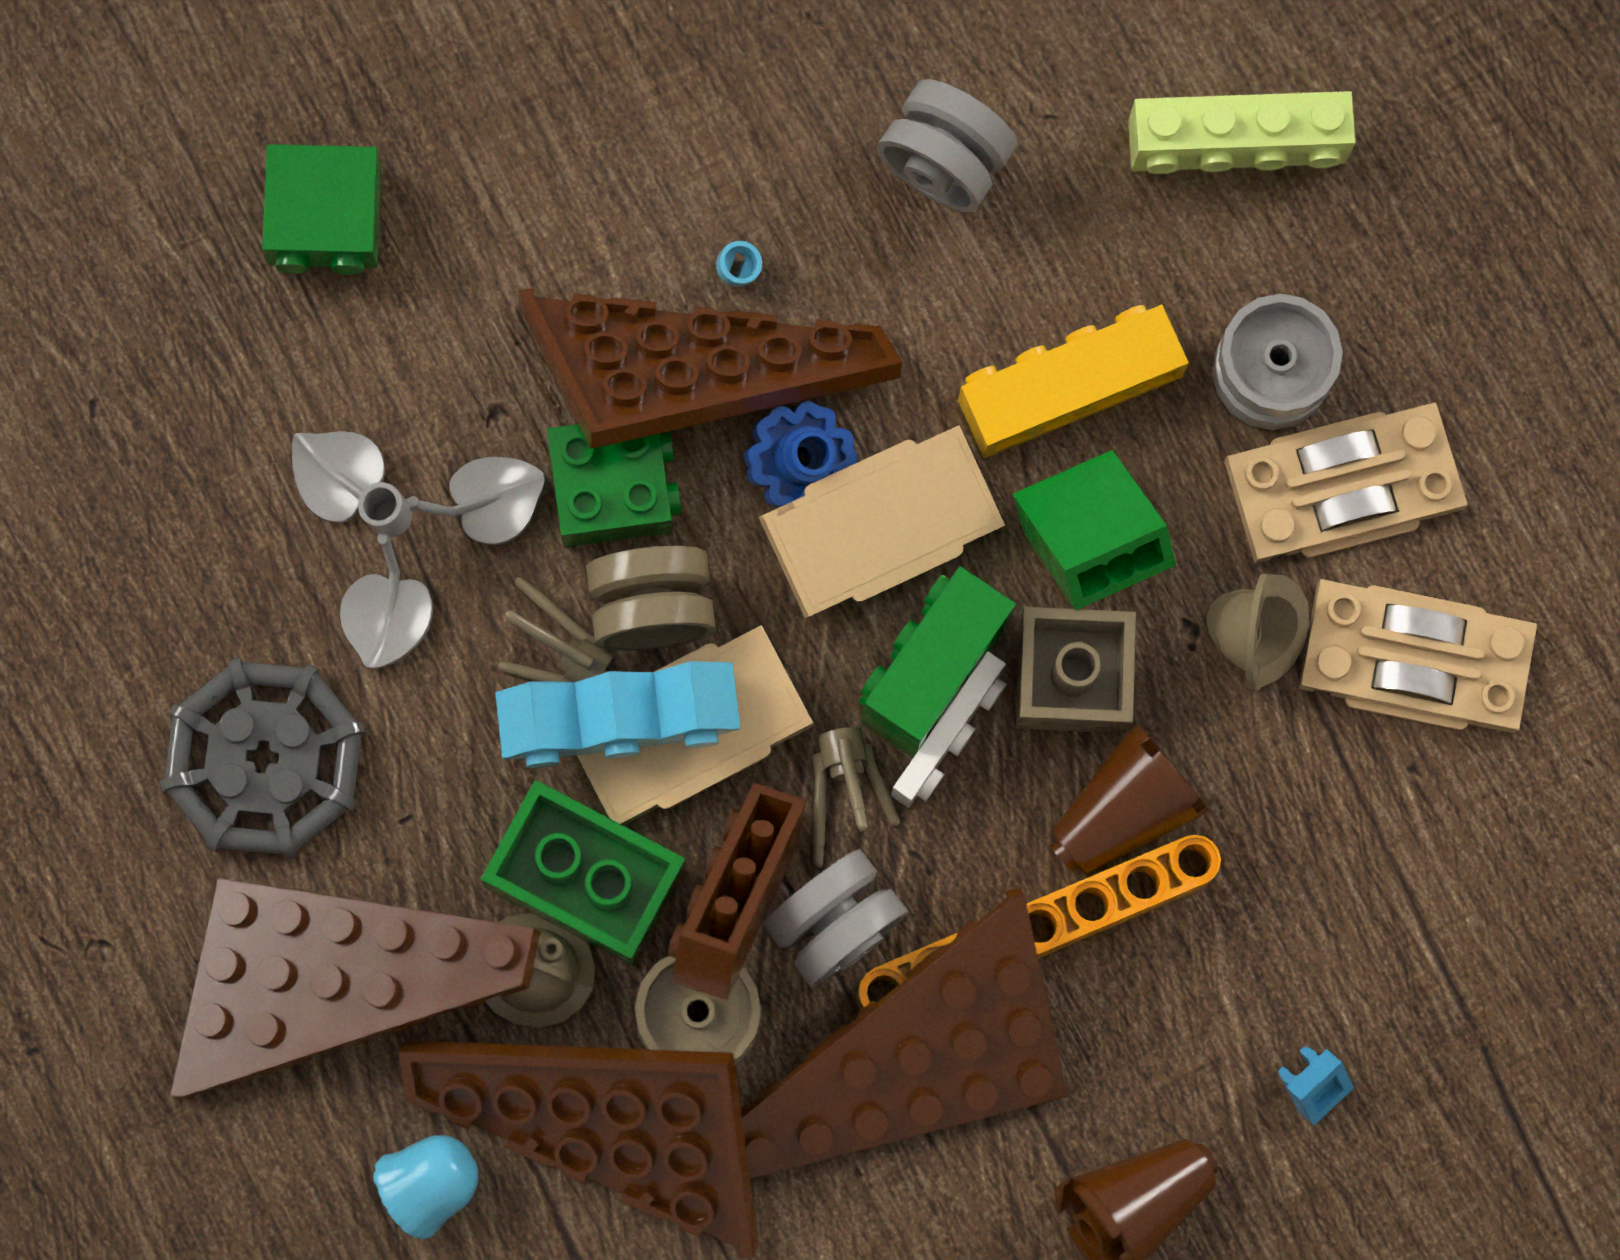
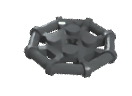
(243, 732)

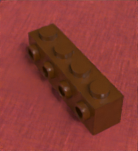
(737, 891)

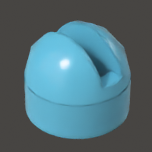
(749, 268)

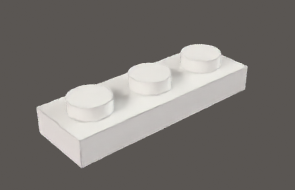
(951, 732)

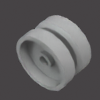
(947, 145)
(1306, 368)
(840, 925)

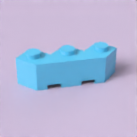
(618, 713)

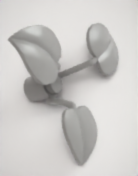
(346, 474)

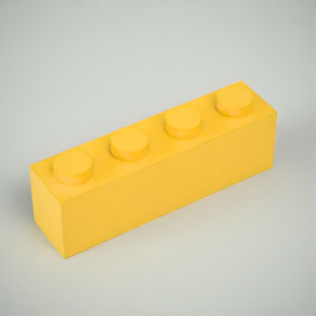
(1072, 379)

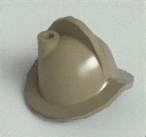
(1261, 628)
(559, 982)

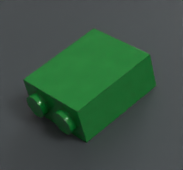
(1094, 529)

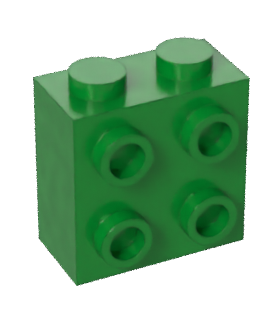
(321, 208)
(611, 488)

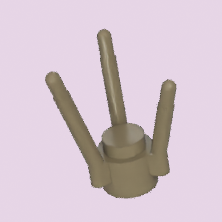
(579, 659)
(844, 756)

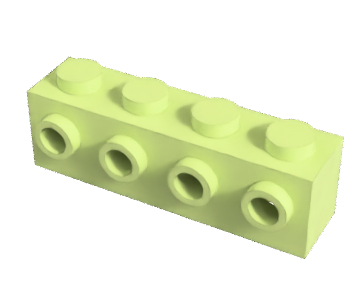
(1241, 132)

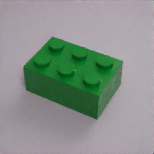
(934, 659)
(583, 872)

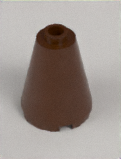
(1125, 805)
(1136, 1202)

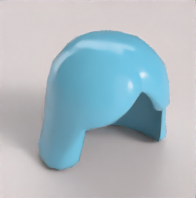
(426, 1183)

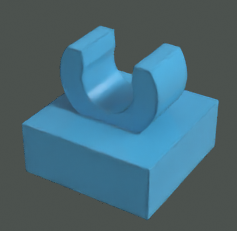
(1318, 1085)

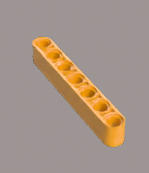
(1061, 911)

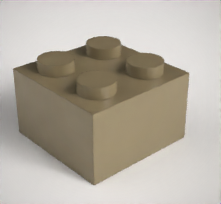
(1075, 670)

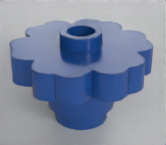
(774, 457)

